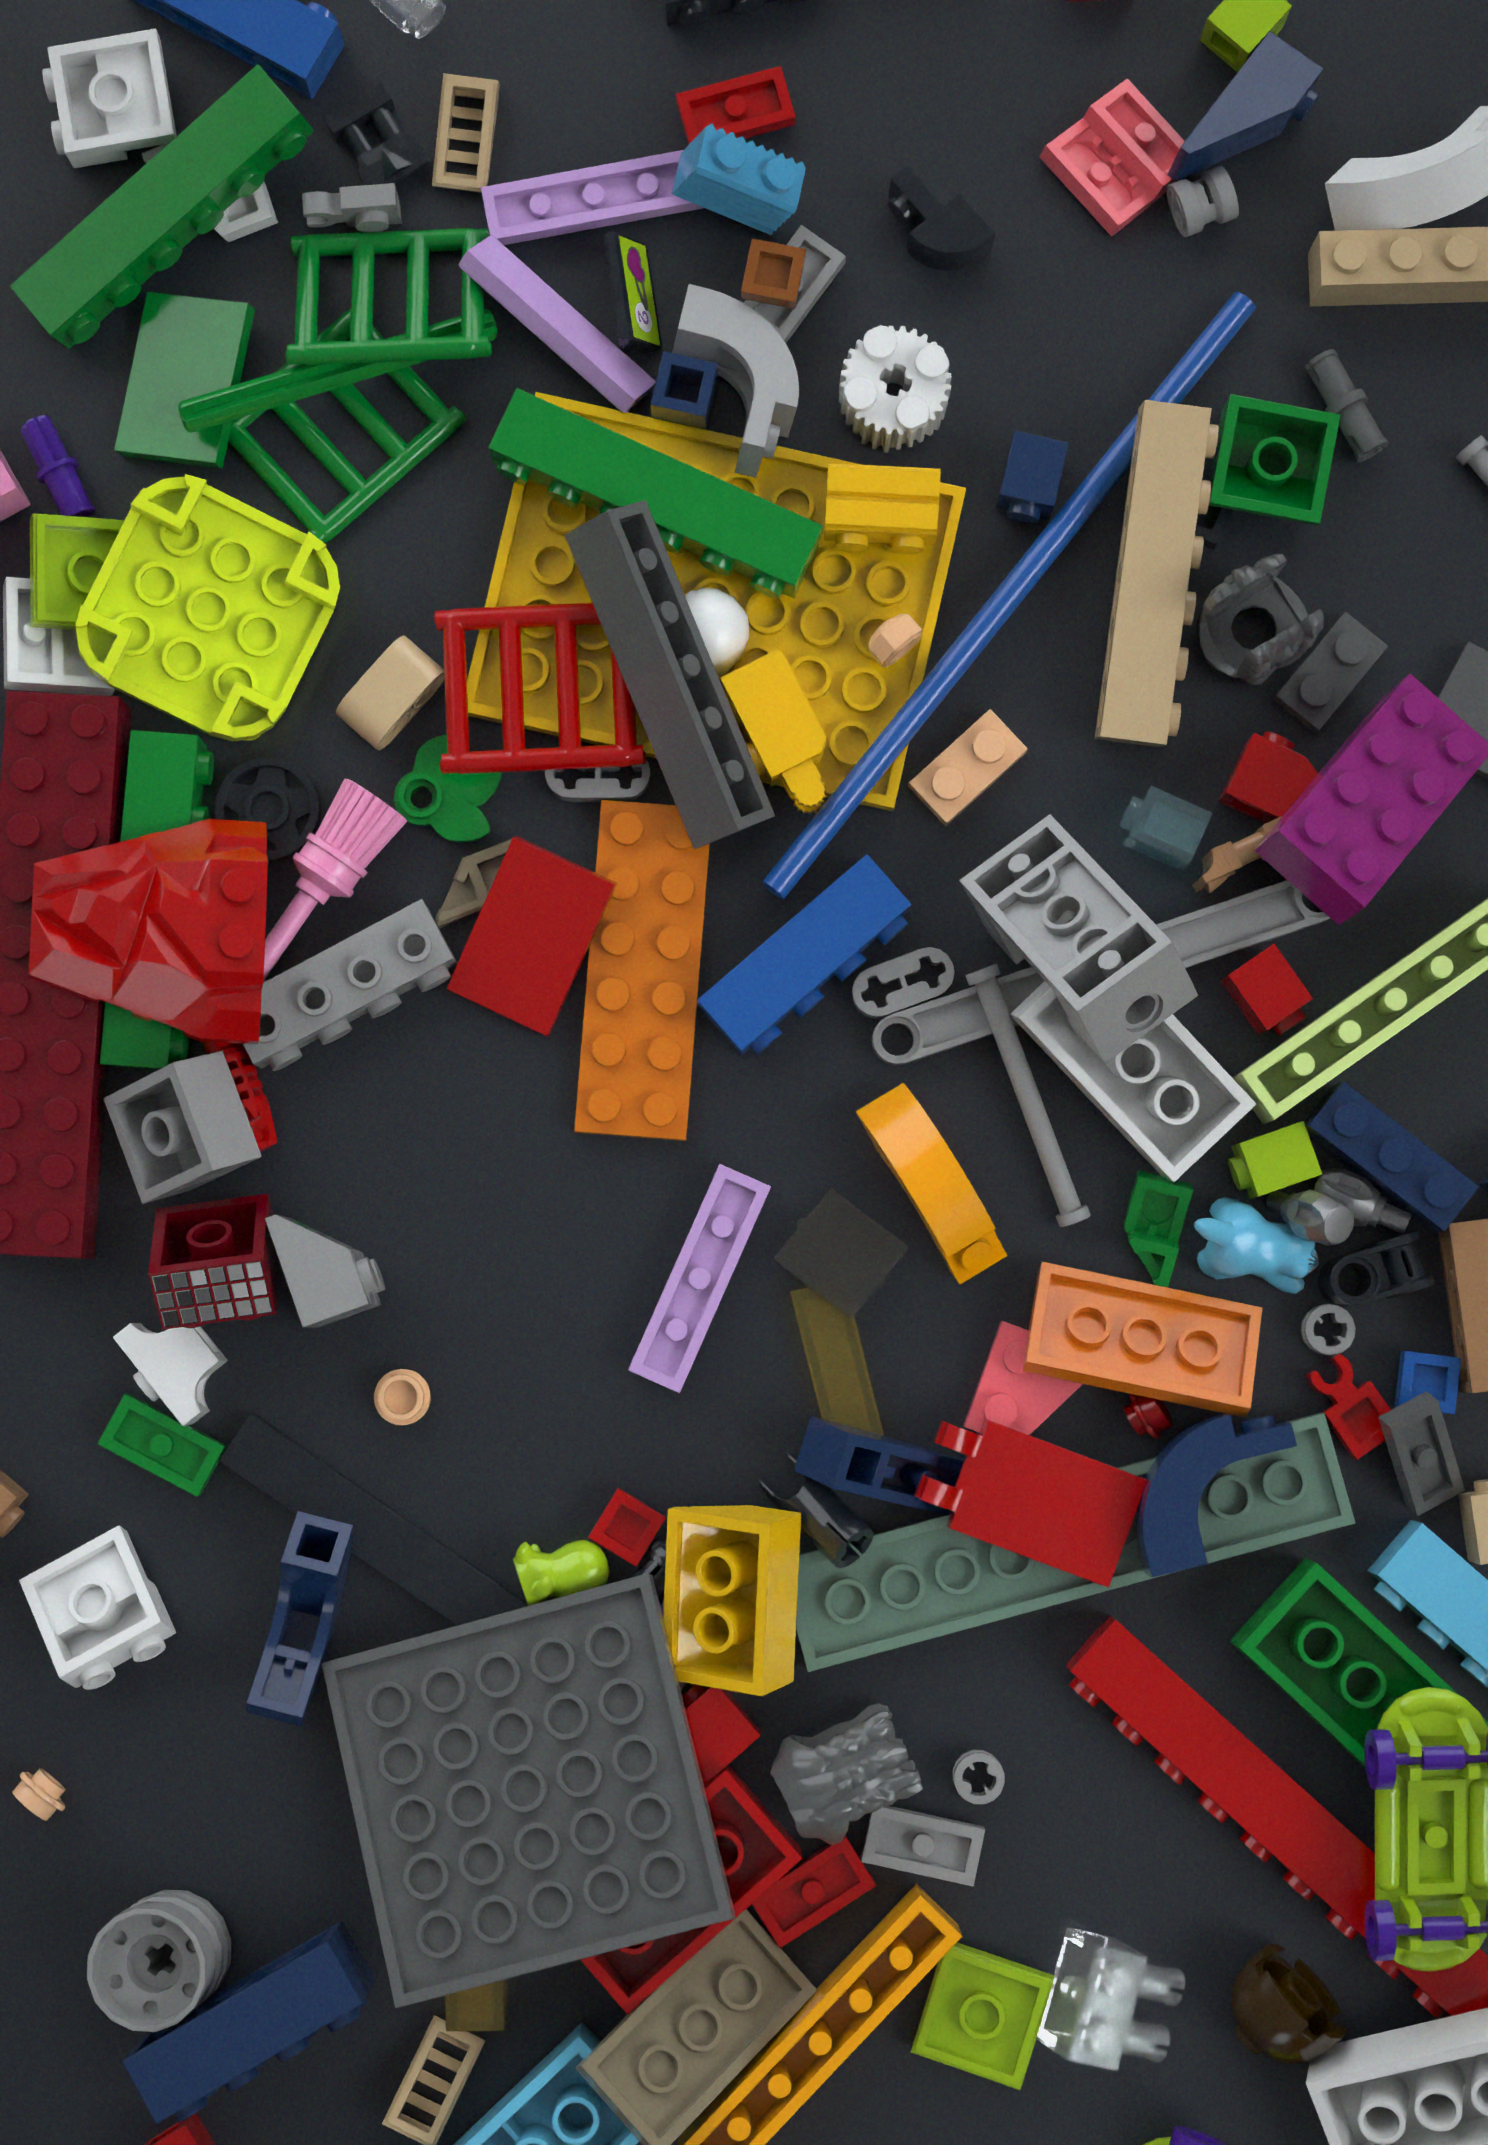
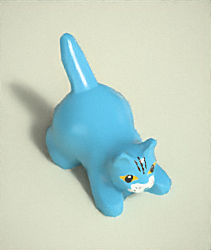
(1247, 1244)

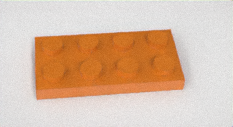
(1143, 1339)

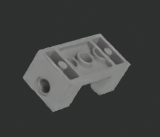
(1105, 965)

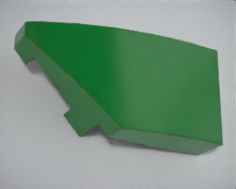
(1156, 1221)

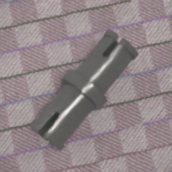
(1346, 400)

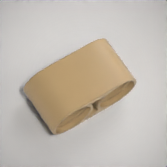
(391, 693)

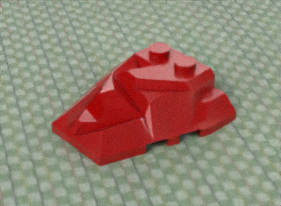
(160, 927)

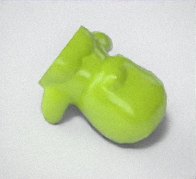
(560, 1573)

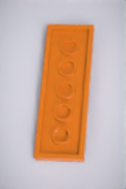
(643, 976)

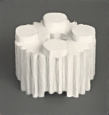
(901, 359)

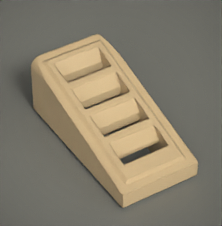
(472, 88)
(410, 2127)

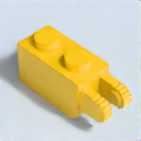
(779, 727)

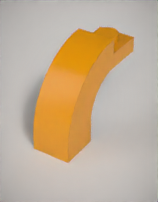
(933, 1182)

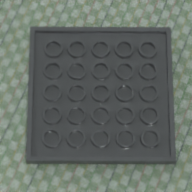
(526, 1791)

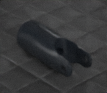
(825, 1520)

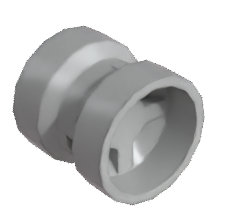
(1202, 201)

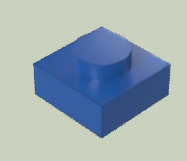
(1428, 1373)

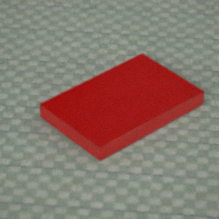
(531, 935)

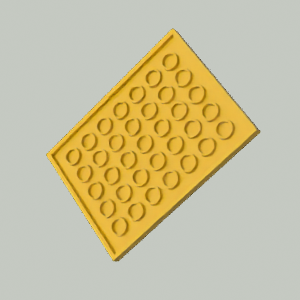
(819, 630)

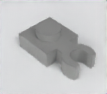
(364, 207)

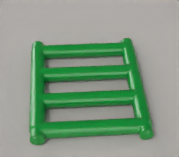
(361, 347)
(361, 491)

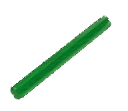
(299, 383)

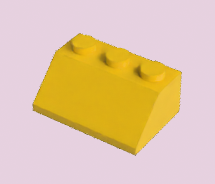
(732, 1596)

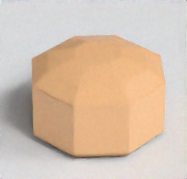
(894, 639)

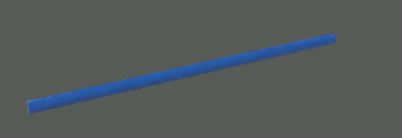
(998, 608)

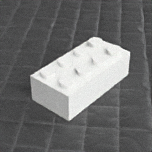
(1156, 1092)
(1406, 2085)

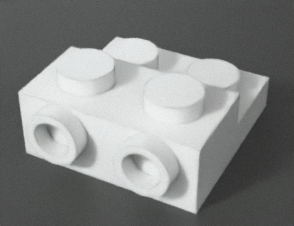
(109, 97)
(97, 1610)

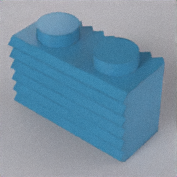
(739, 179)

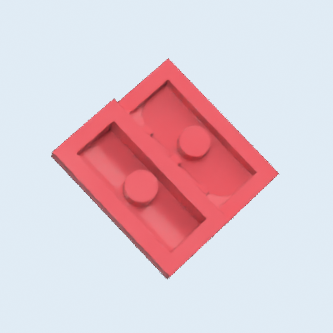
(1116, 157)

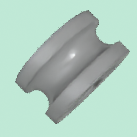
(1318, 1343)
(992, 1767)

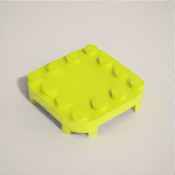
(207, 609)

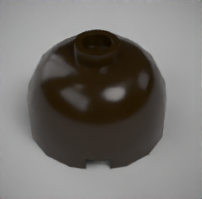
(1284, 2009)

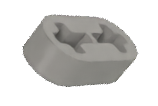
(600, 788)
(898, 970)

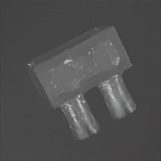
(1096, 1998)

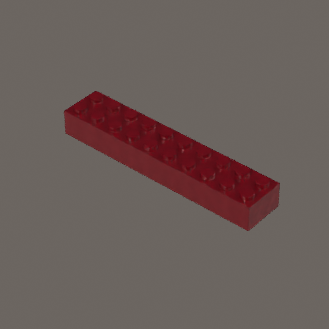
(56, 799)

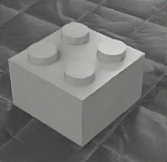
(182, 1126)

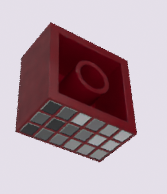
(214, 1262)

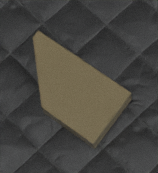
(471, 885)

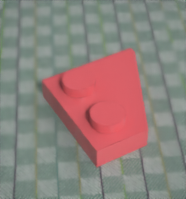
(1011, 1395)

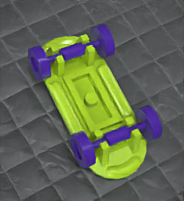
(1429, 1831)

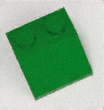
(1273, 459)

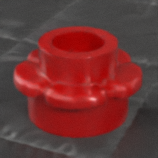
(1148, 1416)

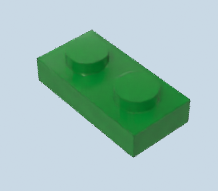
(162, 1445)

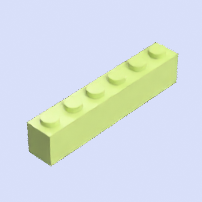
(1368, 1016)

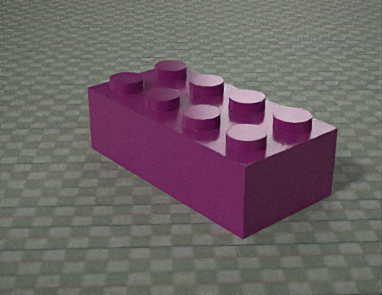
(1374, 800)

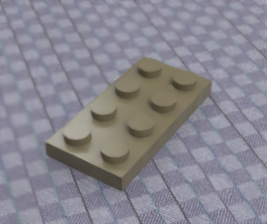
(696, 2032)

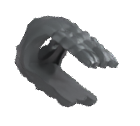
(1261, 590)
(844, 1774)

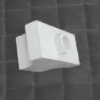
(172, 1366)

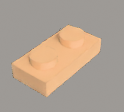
(967, 767)

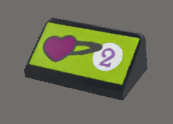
(632, 294)

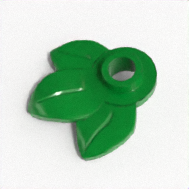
(455, 796)

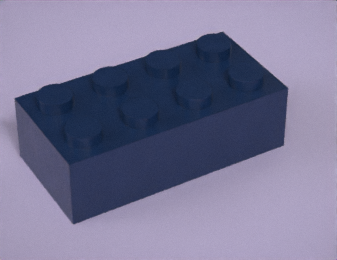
(249, 2023)

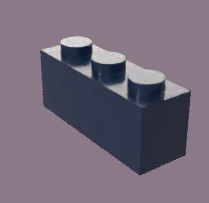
(1389, 1158)

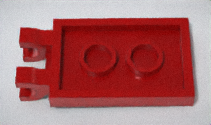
(1037, 1499)

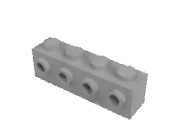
(349, 981)

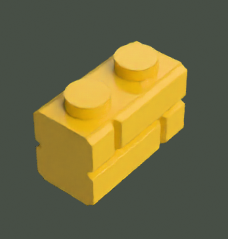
(881, 507)

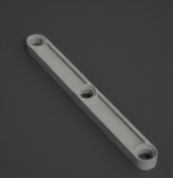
(1196, 936)

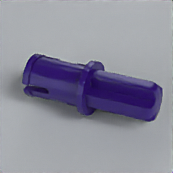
(56, 467)

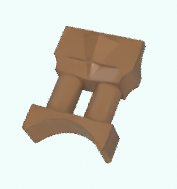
(1228, 857)

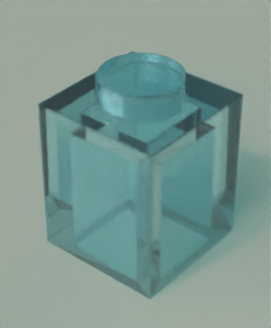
(1164, 827)

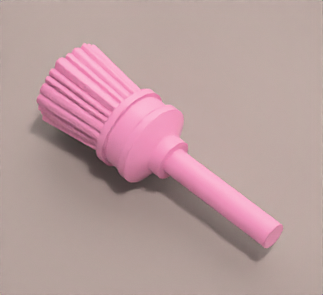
(334, 859)

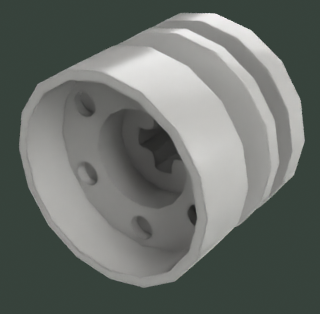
(128, 1968)

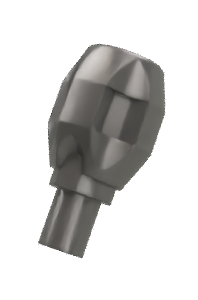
(1361, 1199)
(1313, 1215)

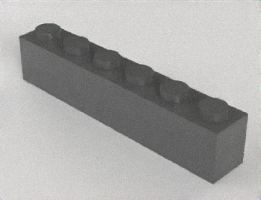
(669, 673)

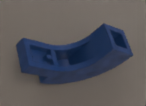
(1175, 1482)
(304, 1618)

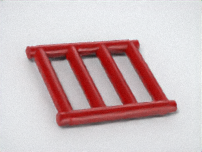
(514, 754)

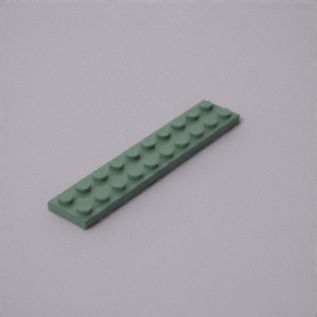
(939, 1581)

